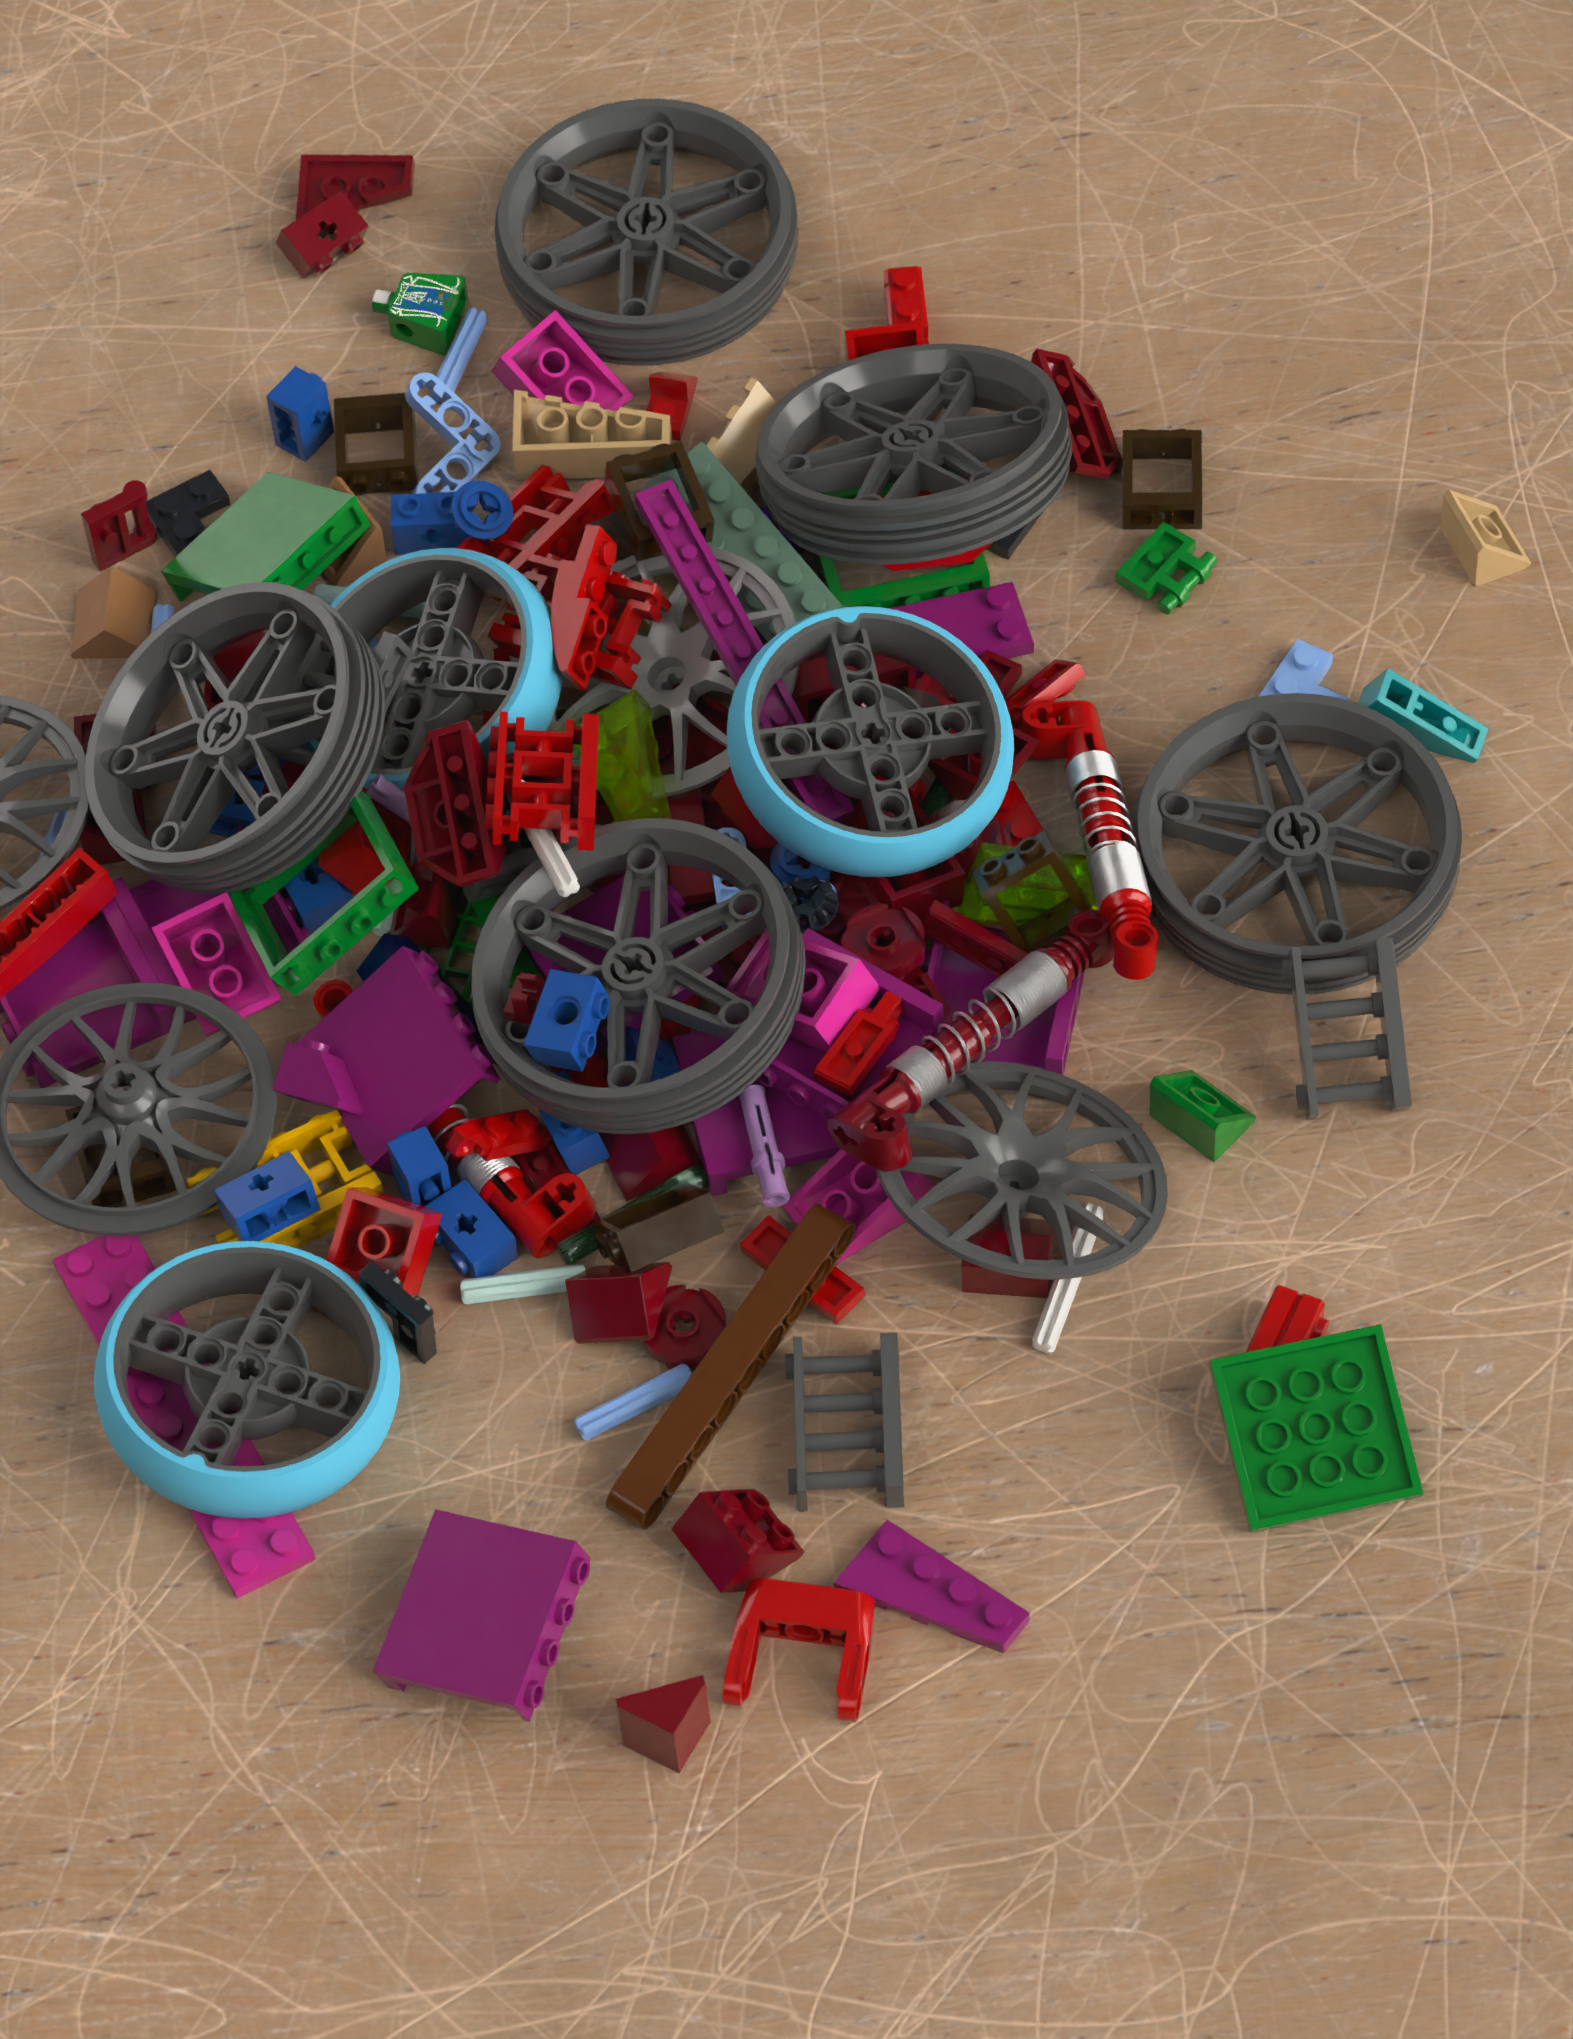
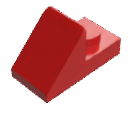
(672, 396)

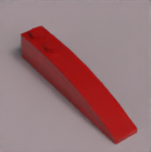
(51, 917)

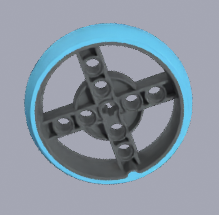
(447, 668)
(870, 741)
(204, 1476)

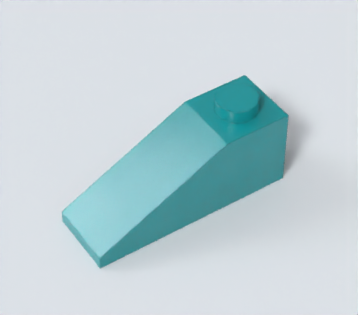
(1426, 717)

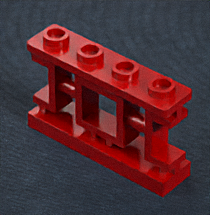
(553, 510)
(644, 602)
(543, 803)

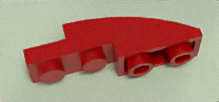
(575, 613)

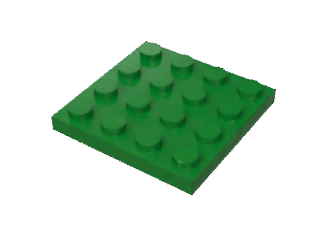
(1315, 1428)

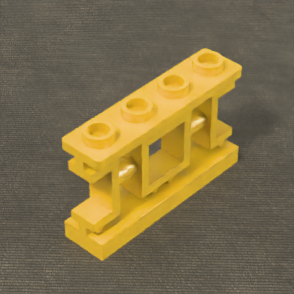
(319, 1132)

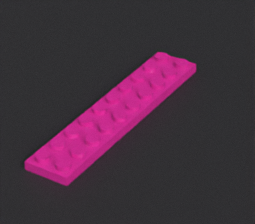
(246, 1550)

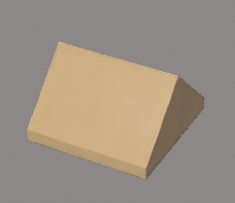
(1480, 538)

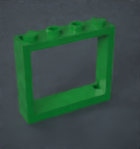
(905, 590)
(347, 925)

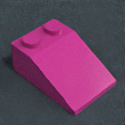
(559, 364)
(217, 958)
(831, 995)
(856, 1194)

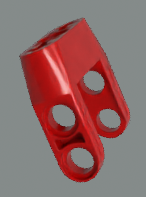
(804, 1615)

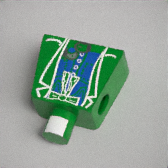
(424, 309)

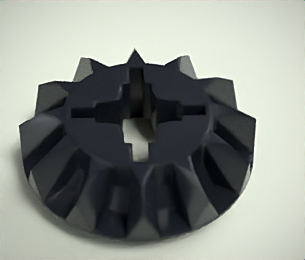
(823, 902)

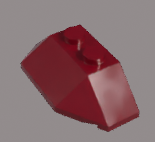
(1091, 435)
(448, 807)

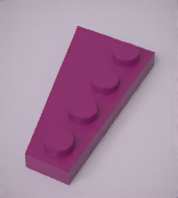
(932, 1589)

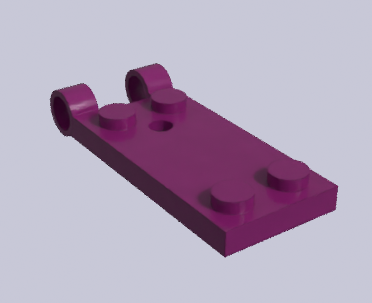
(980, 619)

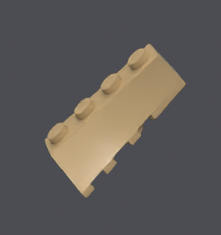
(579, 437)
(739, 441)

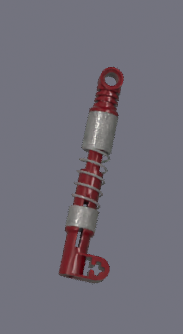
(874, 1122)

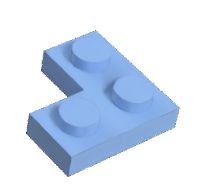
(1302, 672)

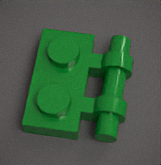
(1157, 560)

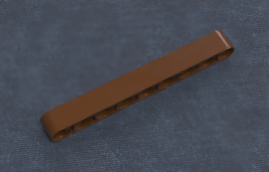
(730, 1366)

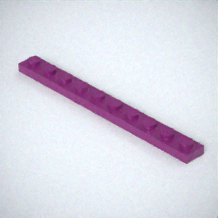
(728, 626)

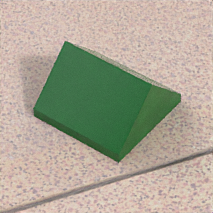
(1198, 1112)

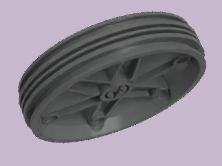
(648, 229)
(914, 453)
(1263, 728)
(234, 738)
(642, 974)

